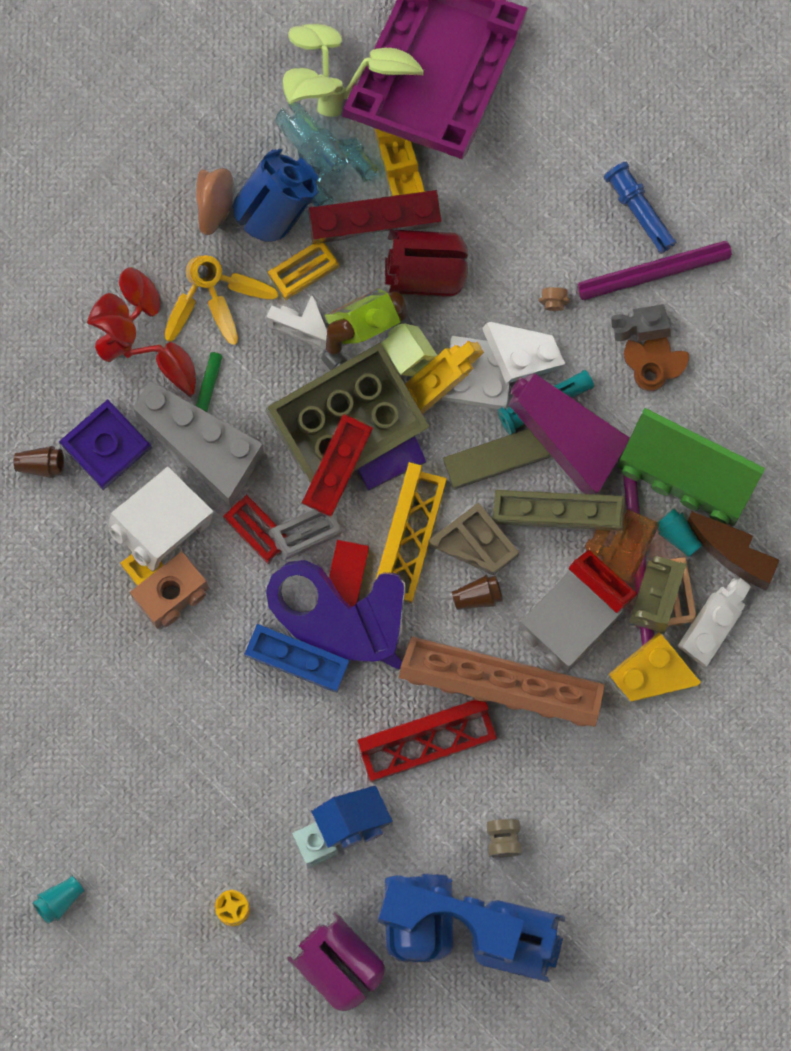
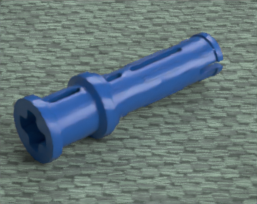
(632, 195)

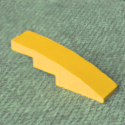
(399, 163)

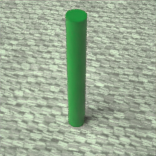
(209, 381)

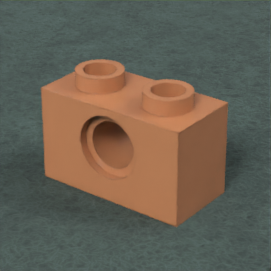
(177, 573)

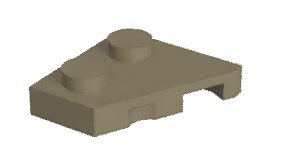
(476, 541)

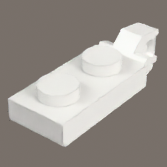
(714, 622)

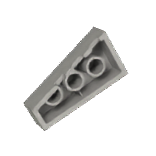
(202, 442)

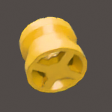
(229, 902)

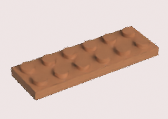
(502, 682)

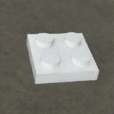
(484, 384)

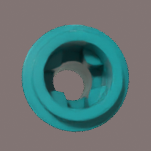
(678, 532)
(56, 900)

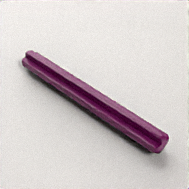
(654, 270)

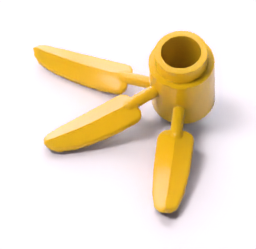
(217, 305)

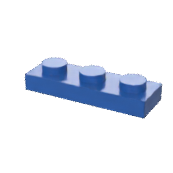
(296, 658)

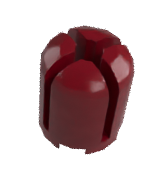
(426, 263)

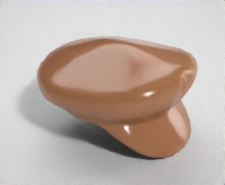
(213, 198)

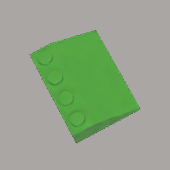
(689, 468)

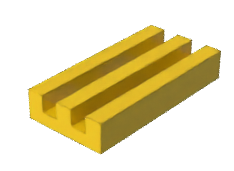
(309, 279)

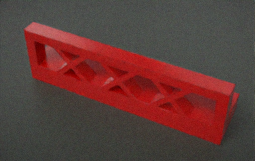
(422, 727)

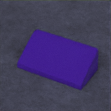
(391, 463)

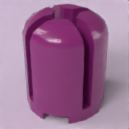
(350, 952)

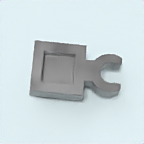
(645, 323)

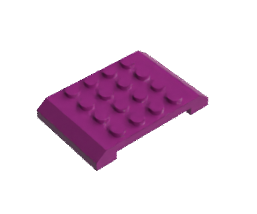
(462, 58)

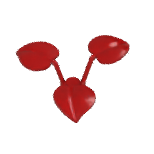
(113, 318)

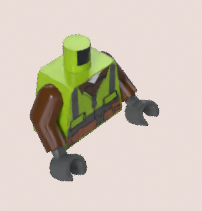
(361, 321)

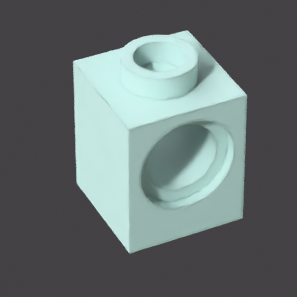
(312, 845)

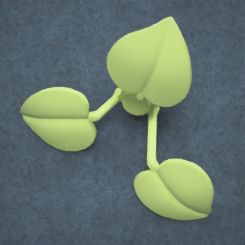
(307, 84)

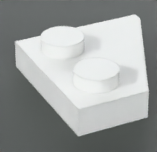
(522, 351)

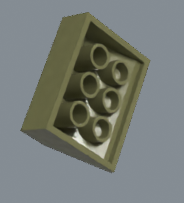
(361, 388)

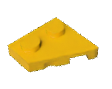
(653, 671)

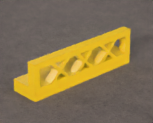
(400, 523)

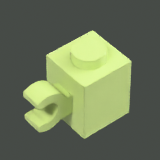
(408, 349)

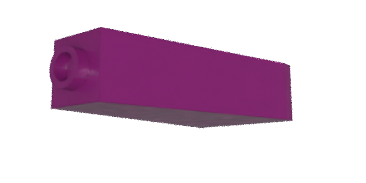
(570, 432)

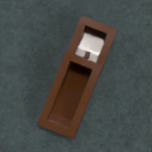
(732, 550)

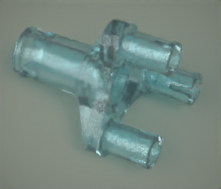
(323, 150)

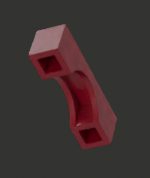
(374, 215)

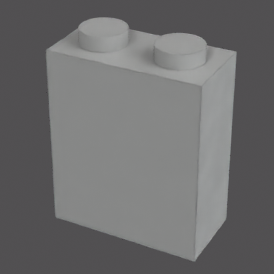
(567, 622)

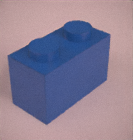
(352, 817)

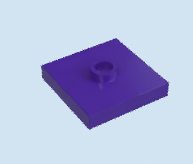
(105, 444)

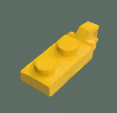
(442, 374)

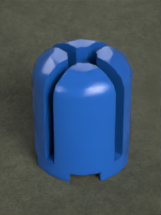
(275, 196)
(431, 937)
(529, 959)

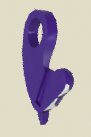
(354, 632)

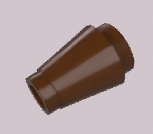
(40, 462)
(478, 594)

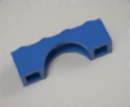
(493, 931)

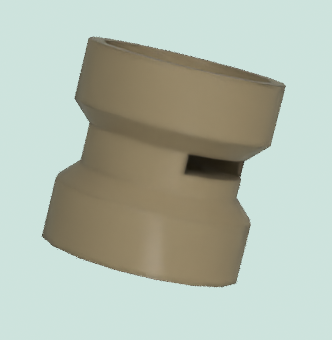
(501, 844)

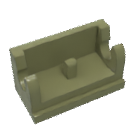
(657, 594)

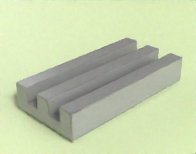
(282, 543)

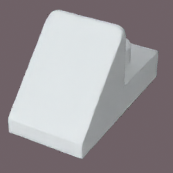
(307, 328)

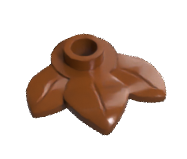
(654, 357)

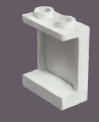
(159, 518)

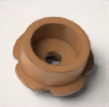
(554, 298)

